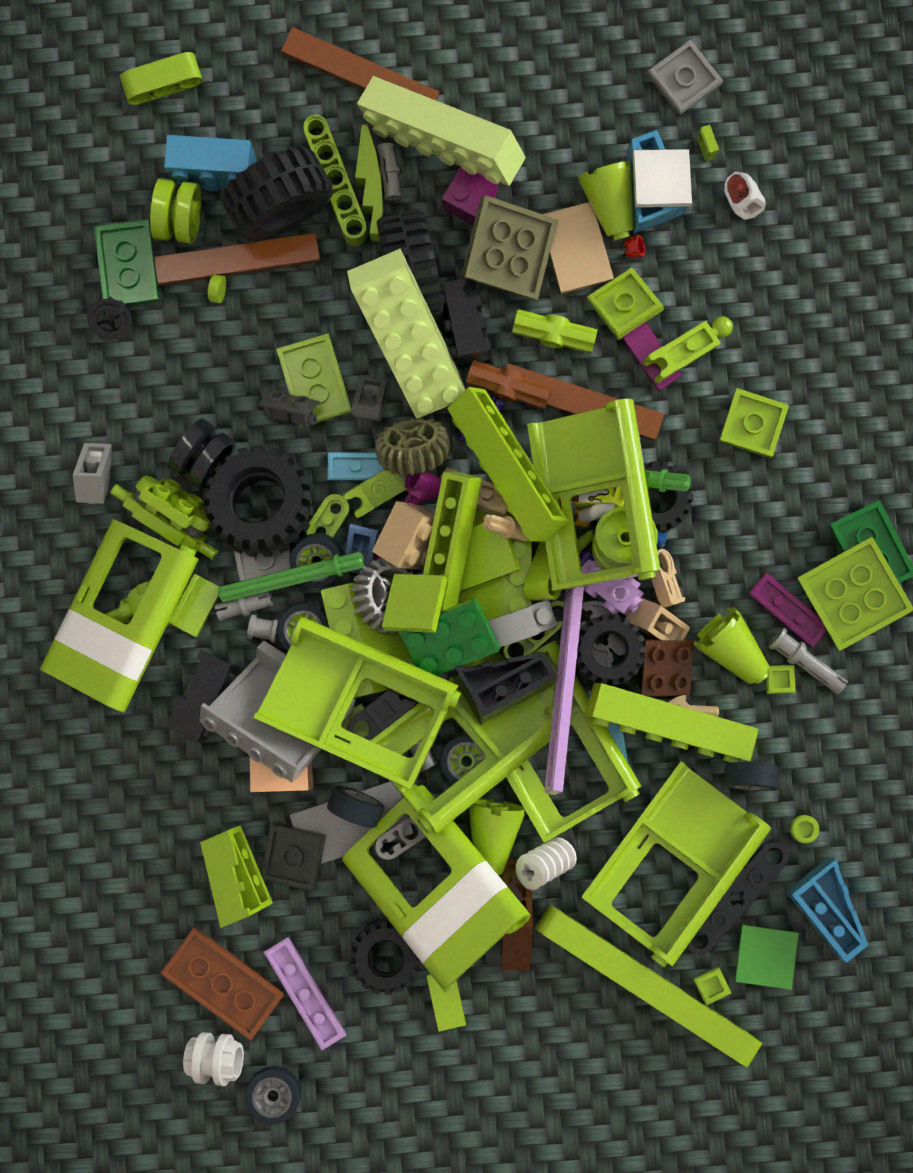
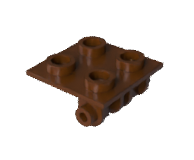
(667, 667)

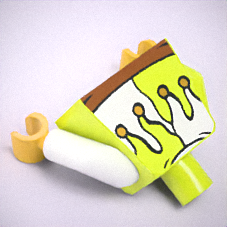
(596, 504)

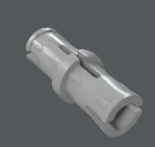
(389, 172)
(243, 605)

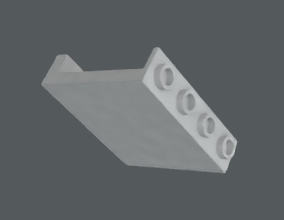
(233, 718)

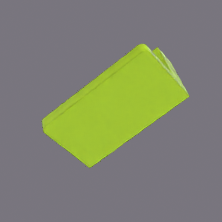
(195, 606)

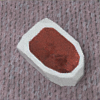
(744, 195)

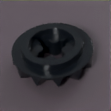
(105, 328)

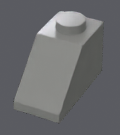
(92, 473)

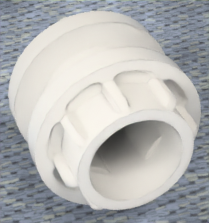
(216, 1059)

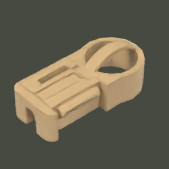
(665, 581)

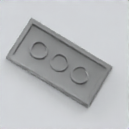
(343, 834)

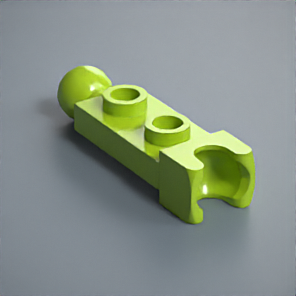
(689, 347)
(376, 491)

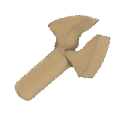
(681, 701)

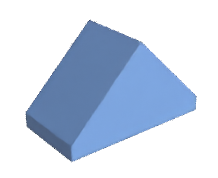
(361, 540)

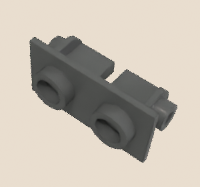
(279, 405)

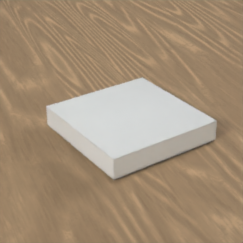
(662, 178)

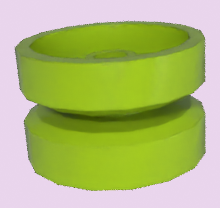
(175, 210)
(611, 540)

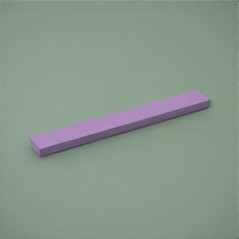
(564, 690)

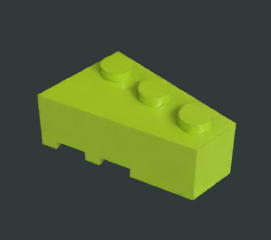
(234, 877)

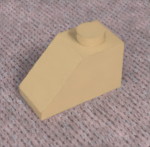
(657, 622)

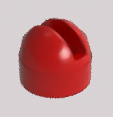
(635, 247)

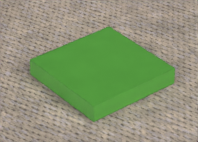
(766, 956)

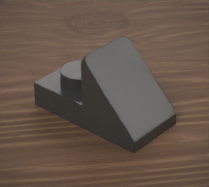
(369, 399)

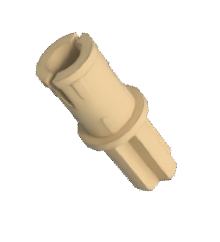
(506, 527)

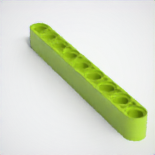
(648, 985)

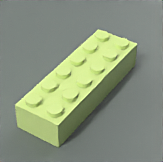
(441, 131)
(406, 333)

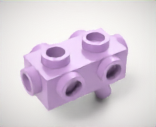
(619, 594)

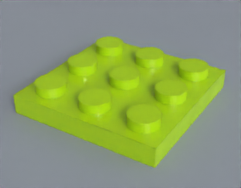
(855, 594)

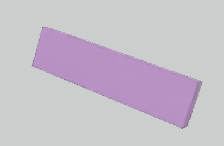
(305, 993)

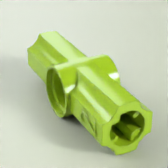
(554, 331)

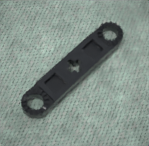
(385, 711)
(751, 881)

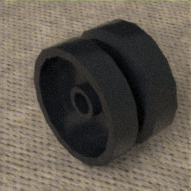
(200, 452)

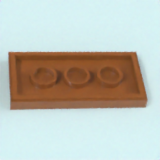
(222, 983)

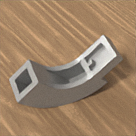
(523, 623)

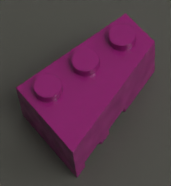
(465, 193)

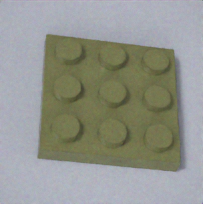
(509, 247)

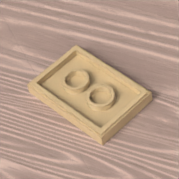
(578, 249)

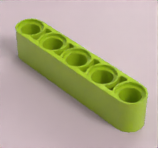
(335, 168)

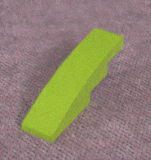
(369, 176)

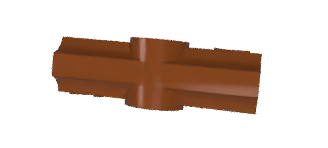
(508, 384)

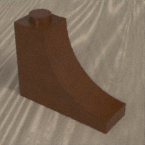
(517, 945)

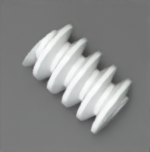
(545, 863)

